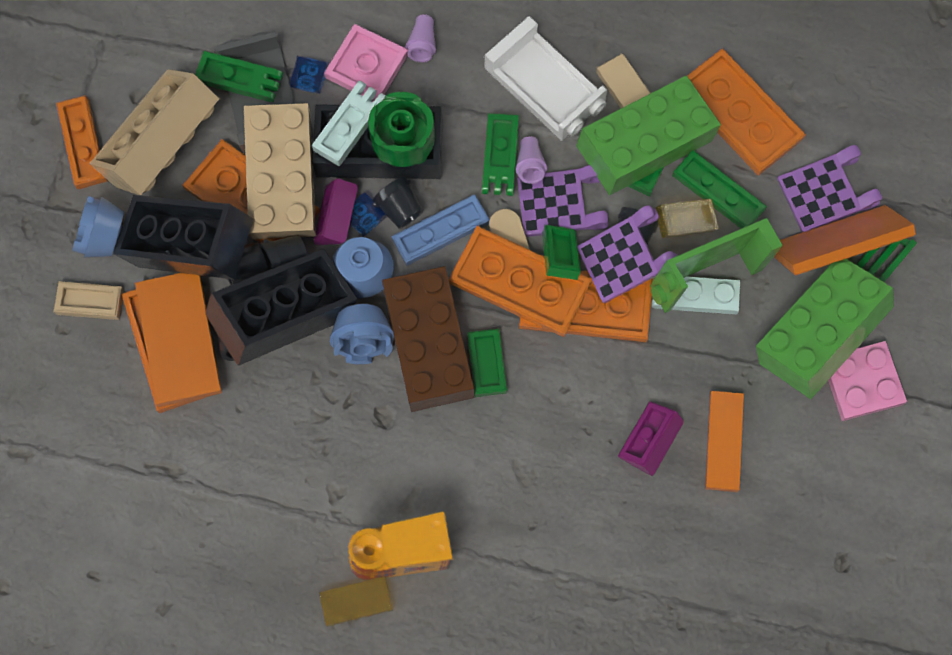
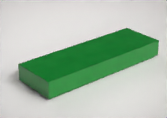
(725, 193)

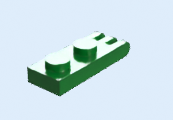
(238, 76)
(500, 152)

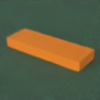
(80, 140)
(724, 441)

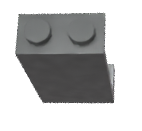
(260, 50)

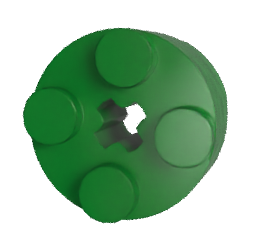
(406, 146)

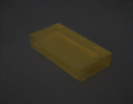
(686, 218)
(355, 601)

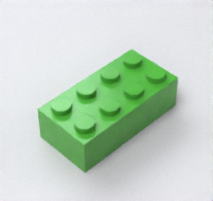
(647, 135)
(825, 326)

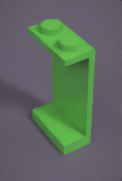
(754, 243)

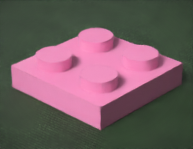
(366, 59)
(867, 383)

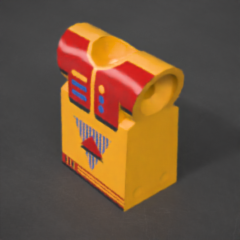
(401, 548)

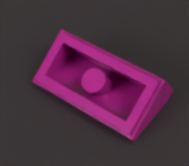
(335, 212)
(651, 438)

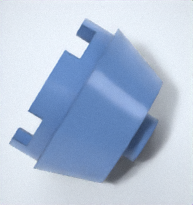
(98, 228)
(364, 265)
(361, 334)

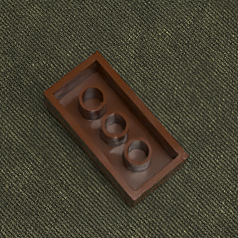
(428, 339)

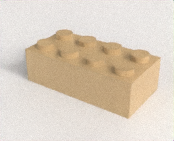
(155, 131)
(279, 170)

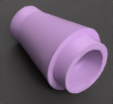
(421, 40)
(530, 163)

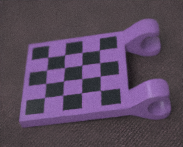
(823, 193)
(559, 202)
(621, 257)

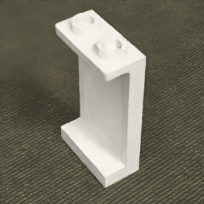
(544, 80)

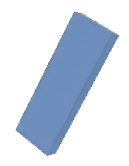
(440, 230)

